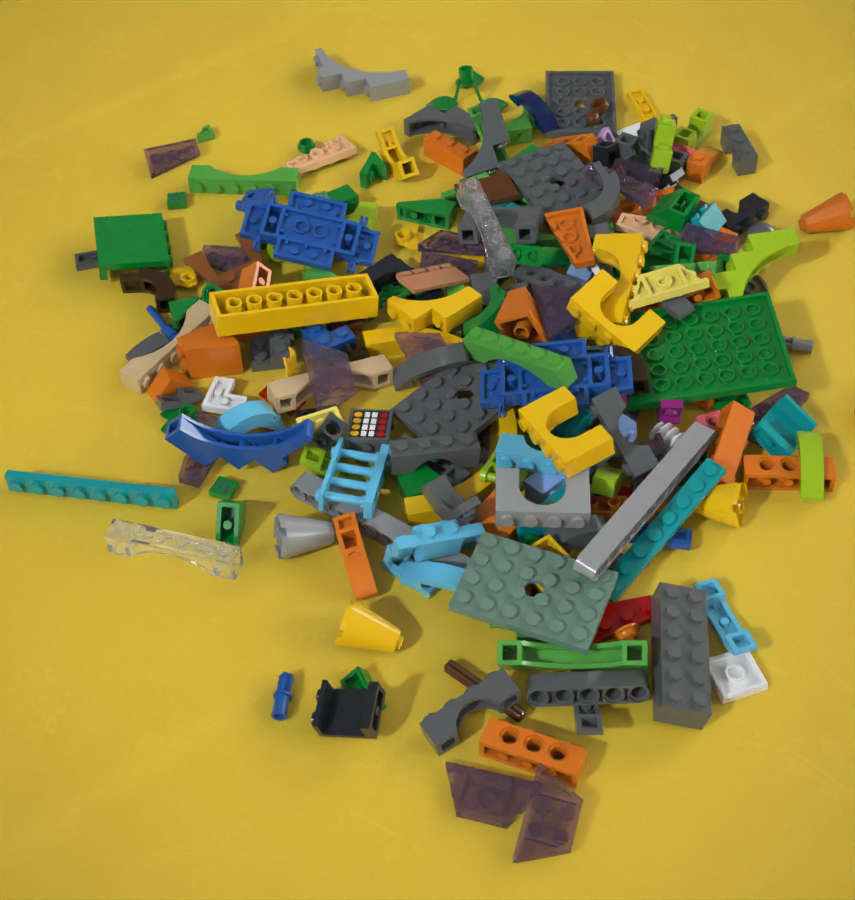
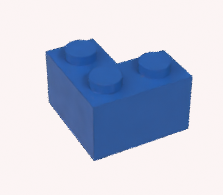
(334, 339)

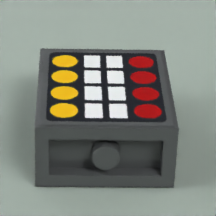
(368, 429)

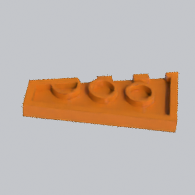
(573, 235)

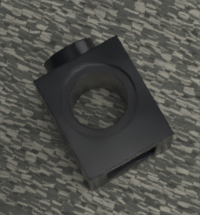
(605, 152)
(328, 431)

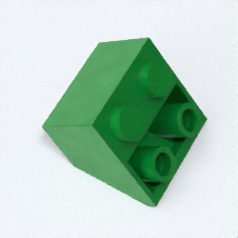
(674, 210)

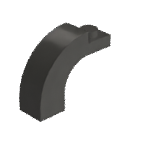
(606, 205)
(448, 503)
(574, 538)

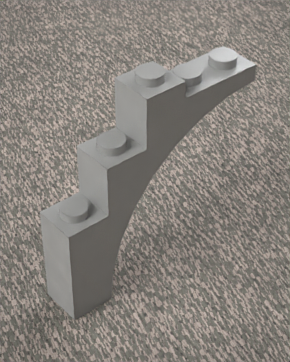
(354, 82)

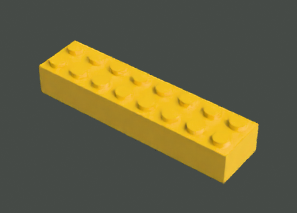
(292, 304)

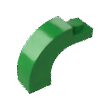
(488, 315)

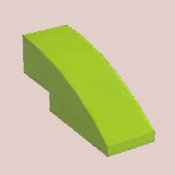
(608, 481)

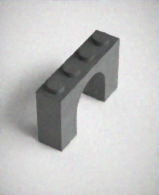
(524, 219)

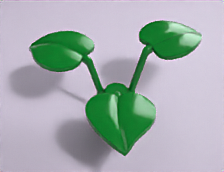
(467, 78)

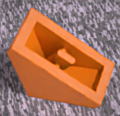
(167, 383)

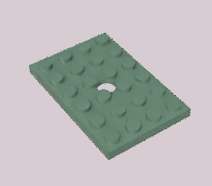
(561, 615)

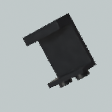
(348, 711)

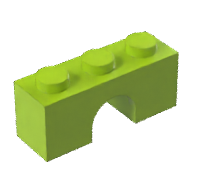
(698, 129)

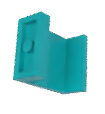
(779, 425)

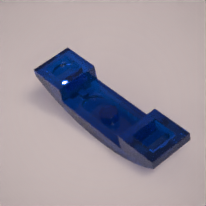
(537, 108)

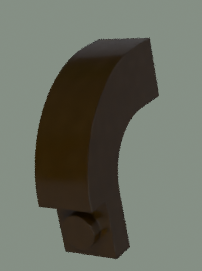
(151, 282)
(639, 368)

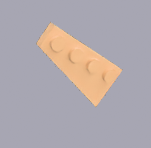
(327, 155)
(636, 224)

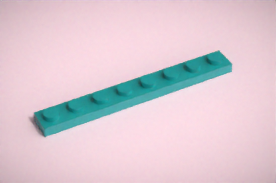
(92, 489)
(665, 525)

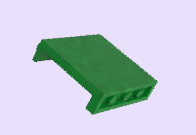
(132, 242)

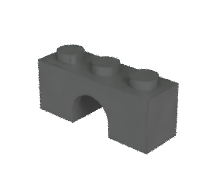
(735, 142)

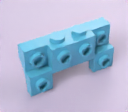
(434, 541)

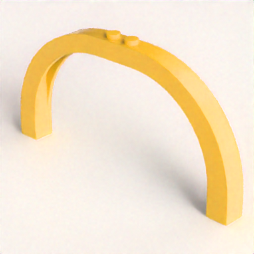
(417, 507)

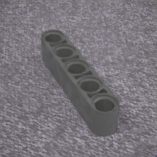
(587, 688)

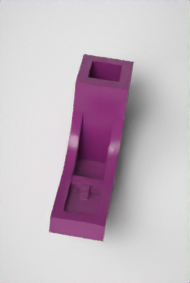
(669, 411)

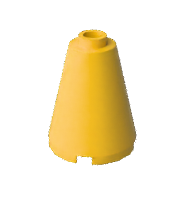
(725, 504)
(367, 630)

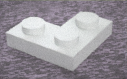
(220, 396)

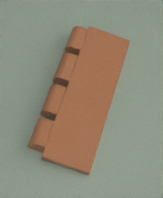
(431, 278)

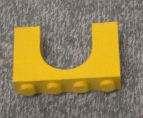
(586, 307)
(567, 454)

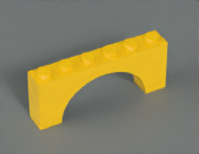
(626, 254)

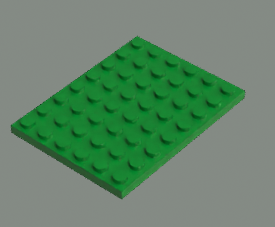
(715, 352)

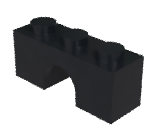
(751, 211)

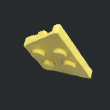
(666, 284)

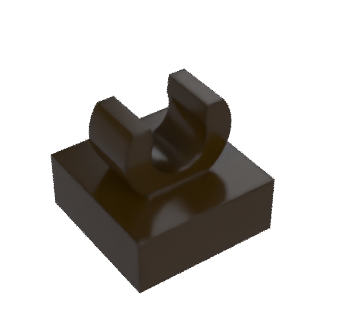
(356, 353)

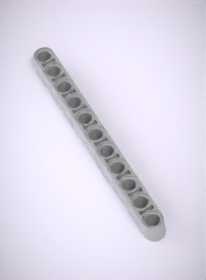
(644, 502)
(380, 528)

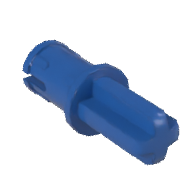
(282, 696)

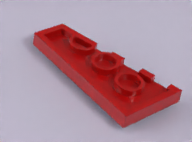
(623, 613)

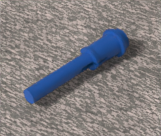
(166, 329)

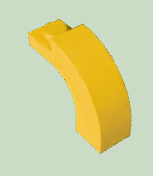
(392, 155)

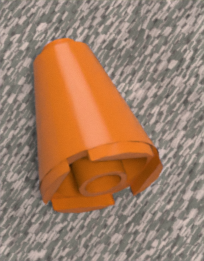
(828, 216)

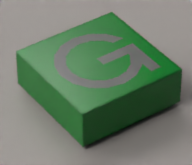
(176, 200)
(224, 488)

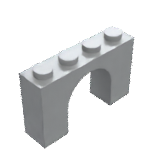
(514, 510)

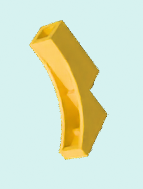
(442, 312)

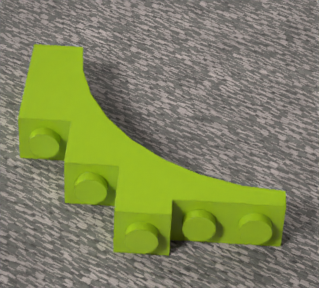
(758, 252)

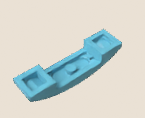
(432, 574)
(723, 620)

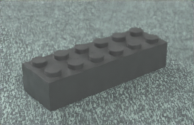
(680, 656)

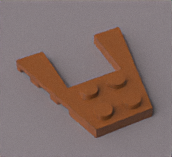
(227, 280)

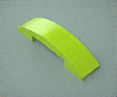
(317, 462)
(811, 465)

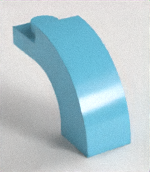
(248, 417)

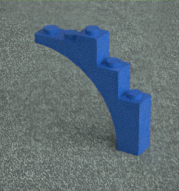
(238, 449)

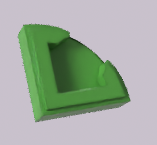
(206, 134)

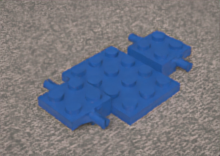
(310, 232)
(596, 373)

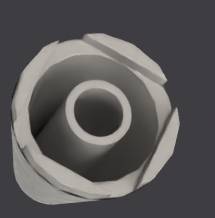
(301, 534)

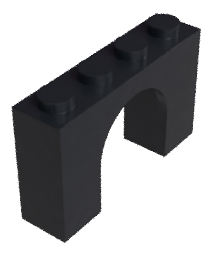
(385, 273)

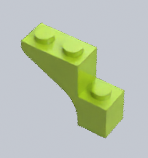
(662, 143)

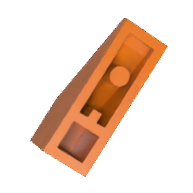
(580, 145)
(701, 163)

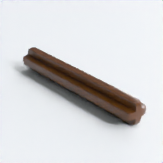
(468, 679)

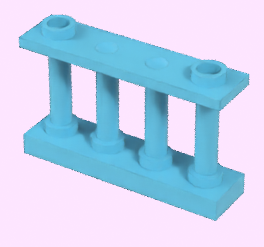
(370, 487)

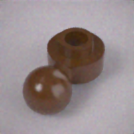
(598, 107)

